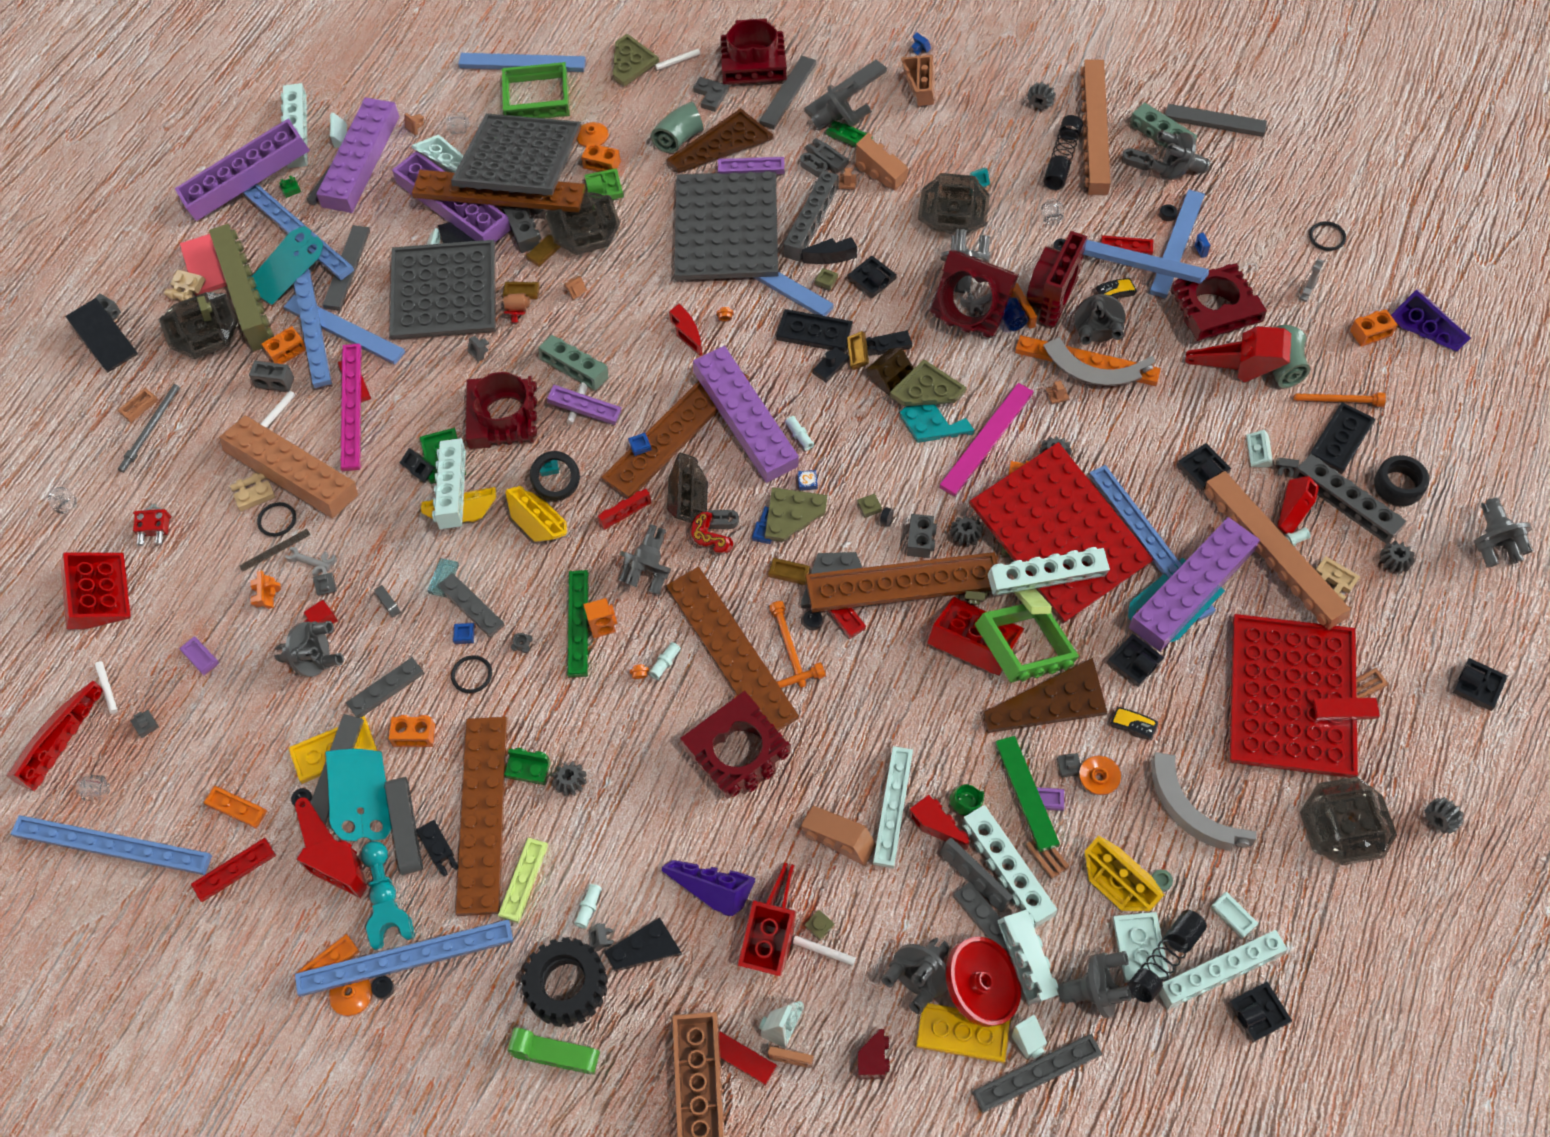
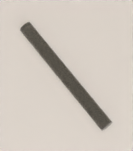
(274, 550)

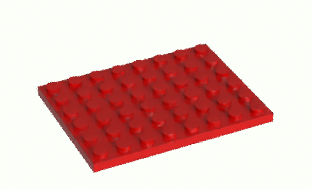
(1057, 510)
(1273, 685)

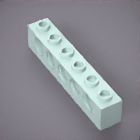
(295, 108)
(450, 484)
(1001, 584)
(1033, 890)
(1222, 969)

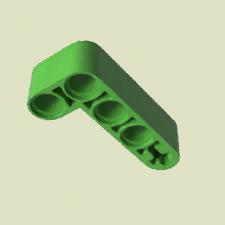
(551, 1052)

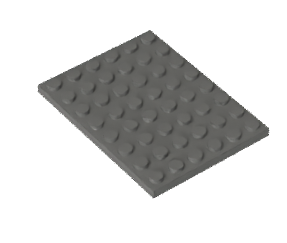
(517, 154)
(726, 226)

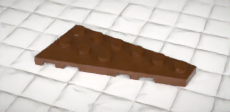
(727, 137)
(1060, 699)

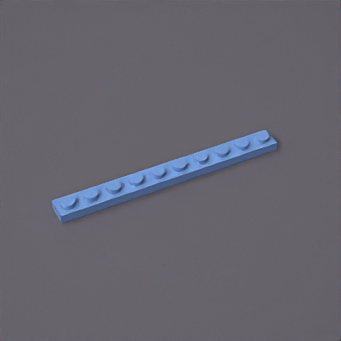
(289, 222)
(312, 329)
(1138, 524)
(111, 845)
(403, 958)

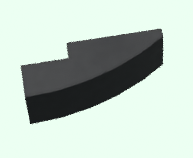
(830, 252)

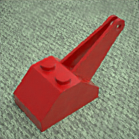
(1256, 354)
(327, 857)
(769, 931)

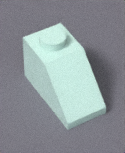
(1029, 1038)

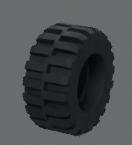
(545, 962)

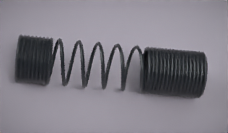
(1058, 165)
(1182, 938)

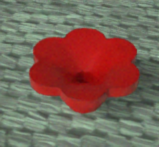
(514, 314)

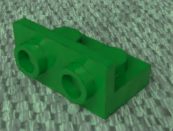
(527, 766)

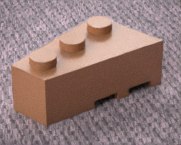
(920, 77)
(879, 164)
(839, 834)

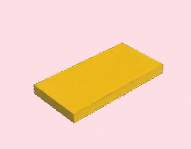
(310, 754)
(949, 1032)

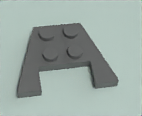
(832, 562)

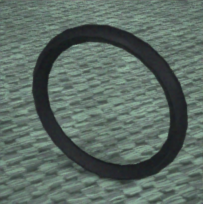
(1332, 224)
(278, 533)
(476, 689)

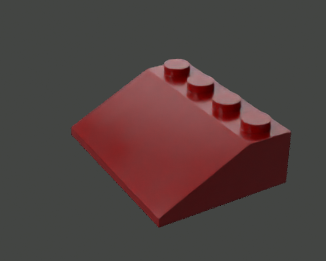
(94, 589)
(958, 635)

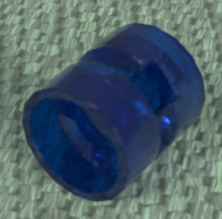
(1014, 316)

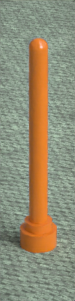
(1376, 399)
(778, 610)
(816, 671)

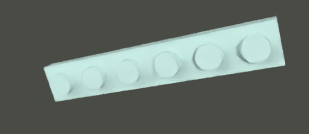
(893, 807)

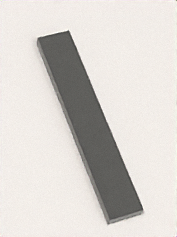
(862, 78)
(787, 92)
(1216, 120)
(351, 253)
(344, 739)
(1036, 1073)

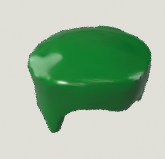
(966, 799)

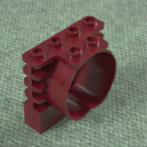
(753, 53)
(1056, 278)
(1000, 282)
(1226, 283)
(482, 392)
(736, 715)

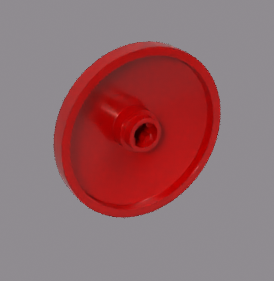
(983, 981)

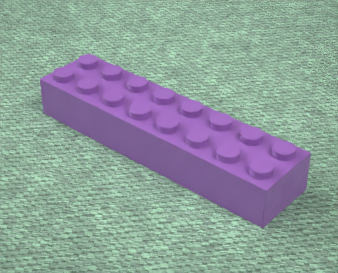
(358, 155)
(241, 169)
(474, 219)
(745, 414)
(1193, 584)

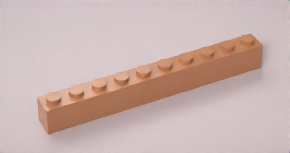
(1096, 127)
(1278, 551)

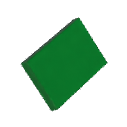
(431, 443)

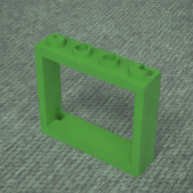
(532, 73)
(988, 628)

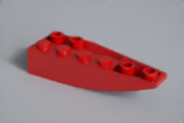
(52, 738)

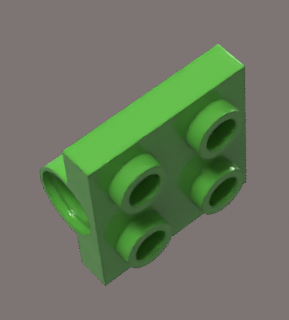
(605, 183)

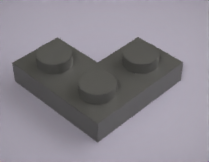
(713, 92)

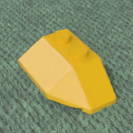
(474, 505)
(535, 515)
(1121, 877)

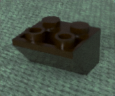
(890, 369)

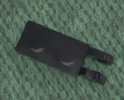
(881, 344)
(436, 846)

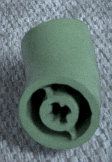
(677, 128)
(1298, 368)

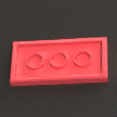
(203, 260)

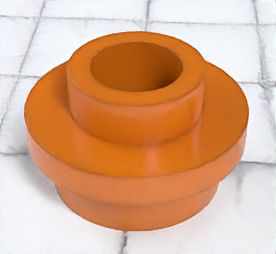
(725, 314)
(639, 671)

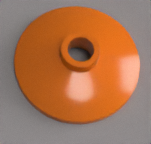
(592, 133)
(1103, 767)
(353, 1003)

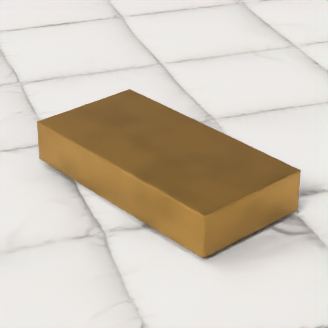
(543, 251)
(529, 288)
(858, 350)
(788, 571)

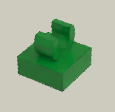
(290, 186)

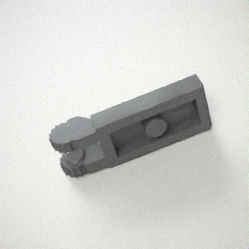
(828, 154)

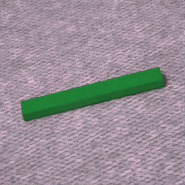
(578, 624)
(1027, 794)

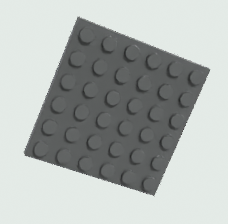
(443, 289)

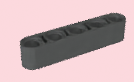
(403, 826)

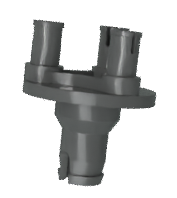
(839, 108)
(1179, 156)
(958, 244)
(1099, 319)
(1502, 532)
(646, 558)
(309, 649)
(920, 971)
(1098, 984)

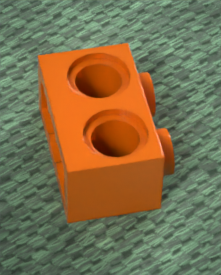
(600, 158)
(1373, 327)
(284, 346)
(600, 617)
(411, 736)

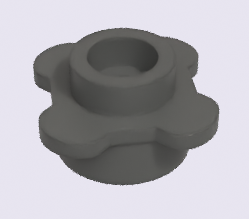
(521, 637)

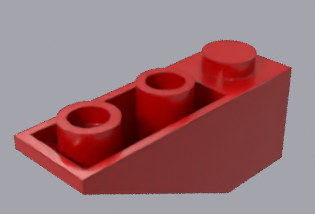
(1298, 500)
(933, 821)

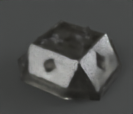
(954, 204)
(587, 229)
(189, 333)
(1337, 836)

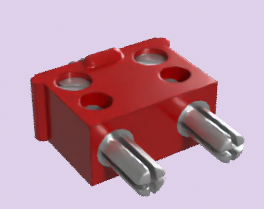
(151, 523)

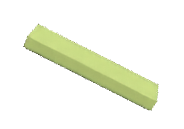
(1034, 601)
(523, 880)

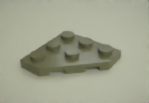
(631, 60)
(927, 386)
(792, 512)

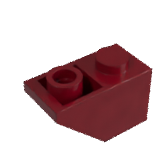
(872, 1057)

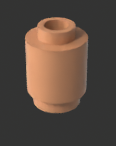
(516, 302)

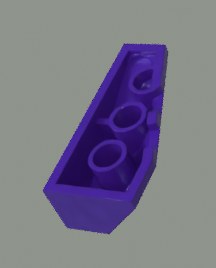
(1429, 321)
(718, 890)

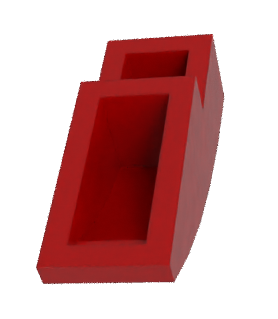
(686, 328)

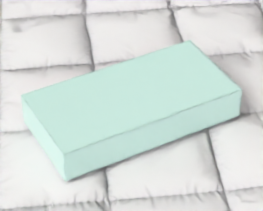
(1234, 915)

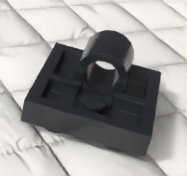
(872, 276)
(1202, 465)
(1135, 660)
(1480, 684)
(1260, 1012)

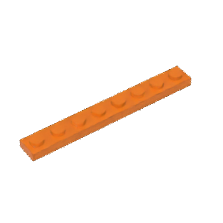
(1034, 348)

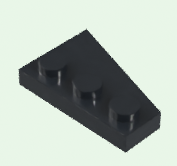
(643, 946)

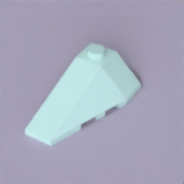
(781, 1023)

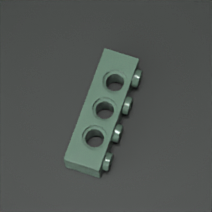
(1151, 121)
(573, 362)

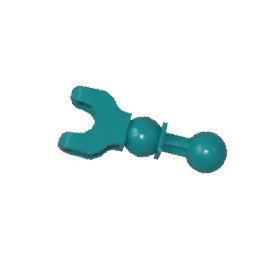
(383, 896)

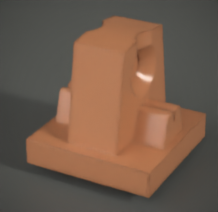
(413, 122)
(847, 180)
(575, 287)
(1057, 393)

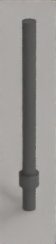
(131, 454)

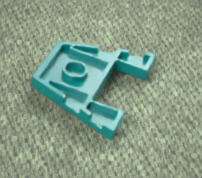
(928, 423)

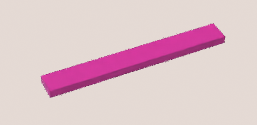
(351, 408)
(986, 439)

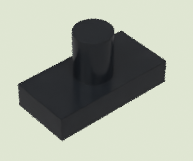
(830, 365)

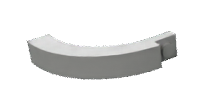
(1091, 375)
(1186, 815)

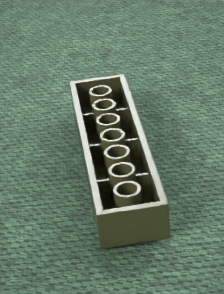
(241, 286)

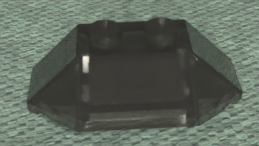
(687, 489)

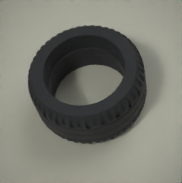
(543, 459)
(1409, 467)

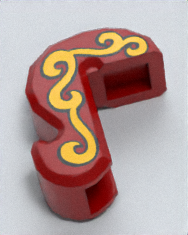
(708, 539)

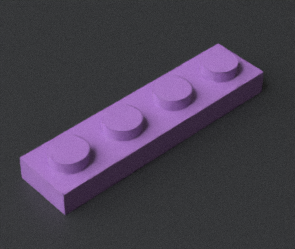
(746, 165)
(584, 405)

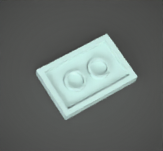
(1139, 937)

